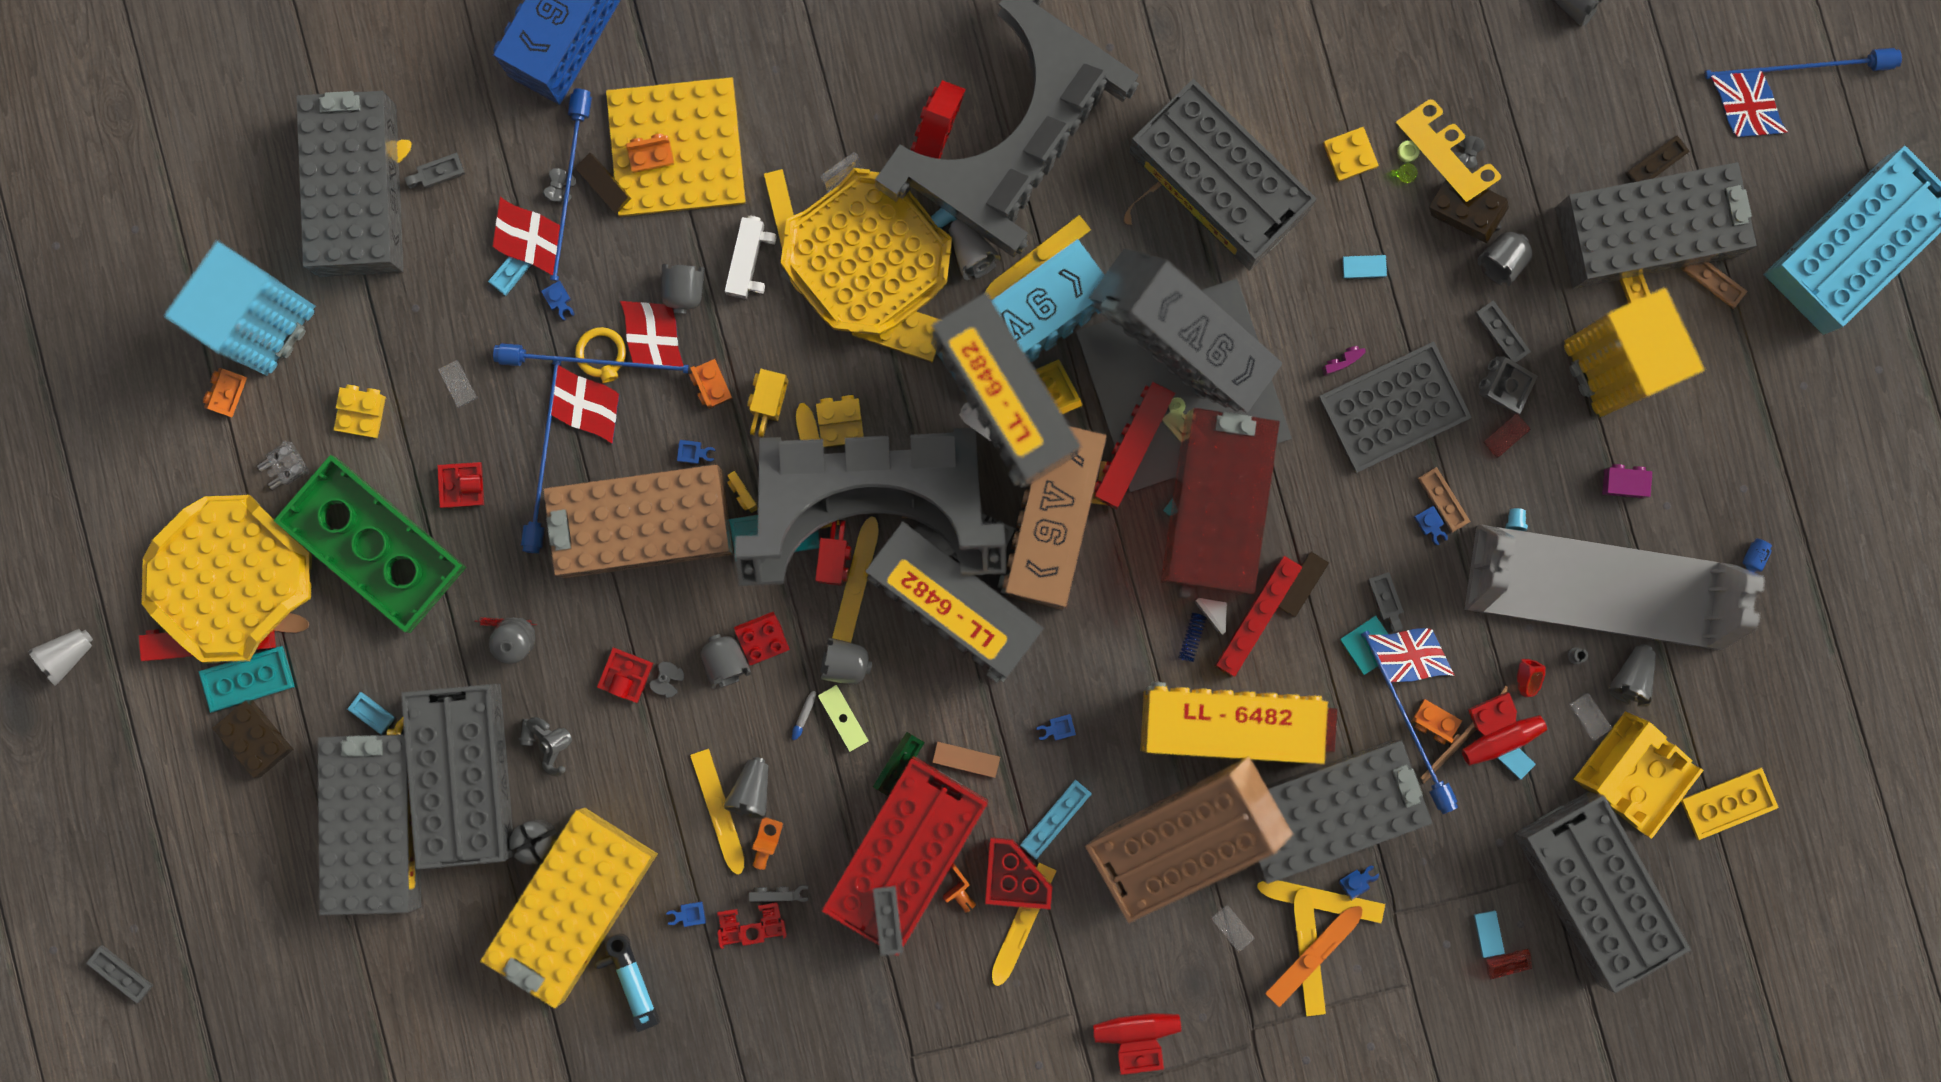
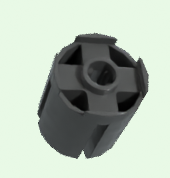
(522, 841)

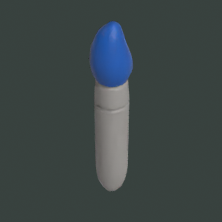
(797, 729)

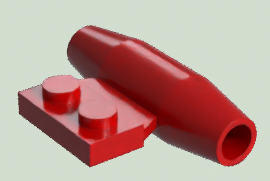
(1500, 729)
(1137, 1039)

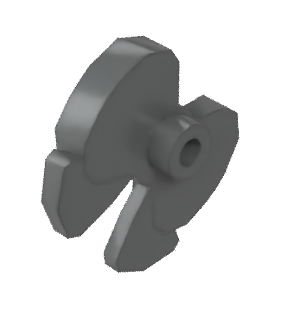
(1472, 146)
(558, 180)
(667, 672)

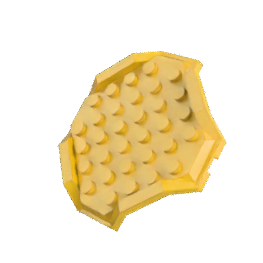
(865, 256)
(224, 577)

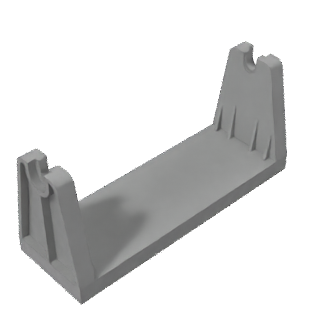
(1611, 588)

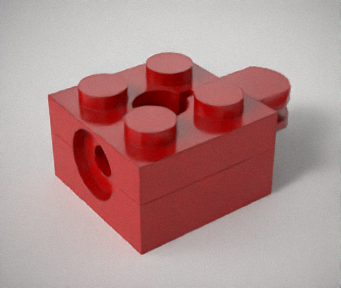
(833, 557)

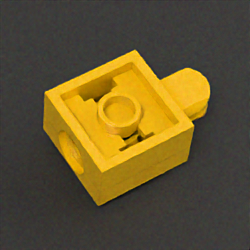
(767, 399)

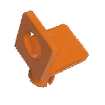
(765, 843)
(959, 893)

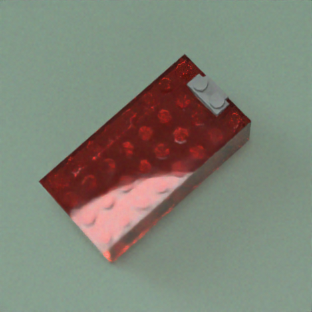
(1220, 501)

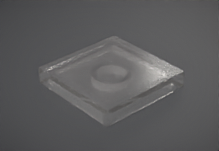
(837, 173)

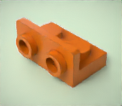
(650, 153)
(711, 384)
(224, 392)
(1436, 721)

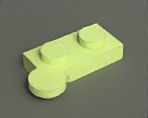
(1175, 418)

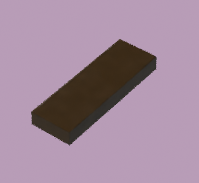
(1658, 160)
(603, 183)
(1303, 584)

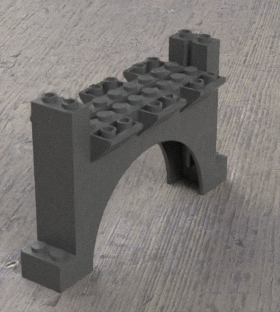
(995, 184)
(810, 489)

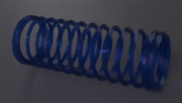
(1194, 616)

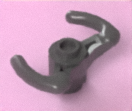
(550, 743)

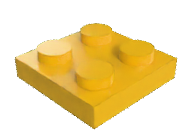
(1350, 154)

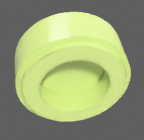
(1408, 151)

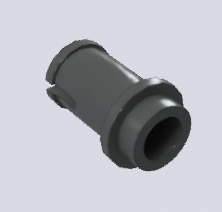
(1572, 655)
(527, 736)

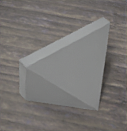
(1215, 613)

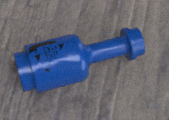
(1757, 555)

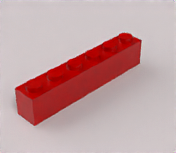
(1134, 444)
(1258, 616)
(163, 646)

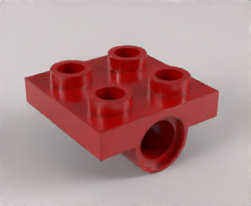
(460, 485)
(761, 638)
(625, 675)

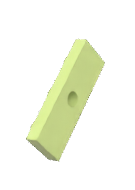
(836, 706)

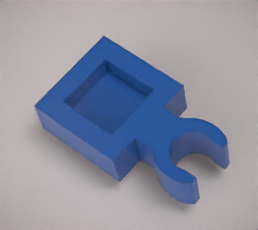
(557, 298)
(691, 452)
(1429, 522)
(1060, 727)
(1357, 883)
(690, 914)

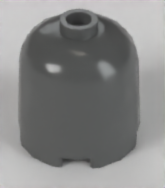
(1506, 257)
(681, 287)
(512, 640)
(723, 661)
(844, 662)

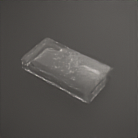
(458, 383)
(1590, 716)
(1232, 928)

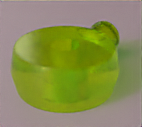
(1401, 173)

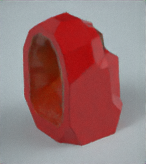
(1530, 677)

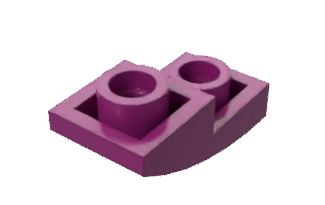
(1348, 358)

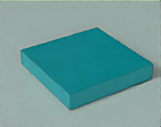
(1358, 646)

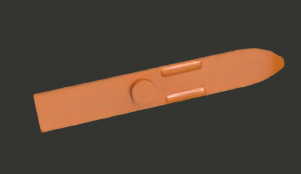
(1314, 955)

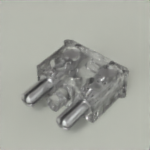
(292, 464)

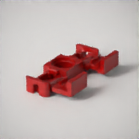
(732, 934)

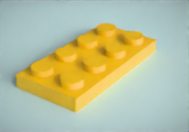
(909, 337)
(1729, 803)

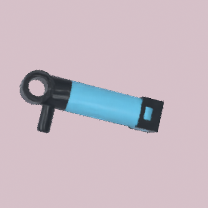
(631, 981)

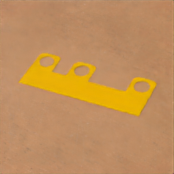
(1438, 151)

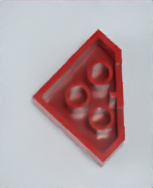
(938, 119)
(1015, 878)

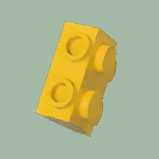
(359, 411)
(839, 420)

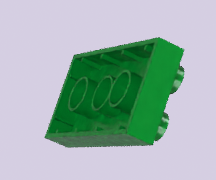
(370, 544)

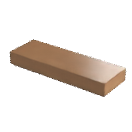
(1717, 283)
(1443, 500)
(966, 759)

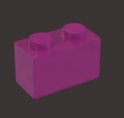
(1627, 482)

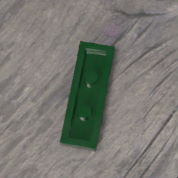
(907, 748)

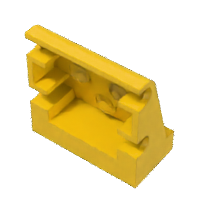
(1639, 773)

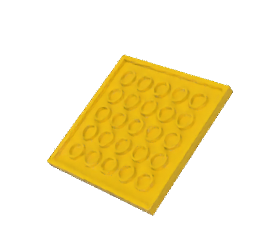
(703, 141)

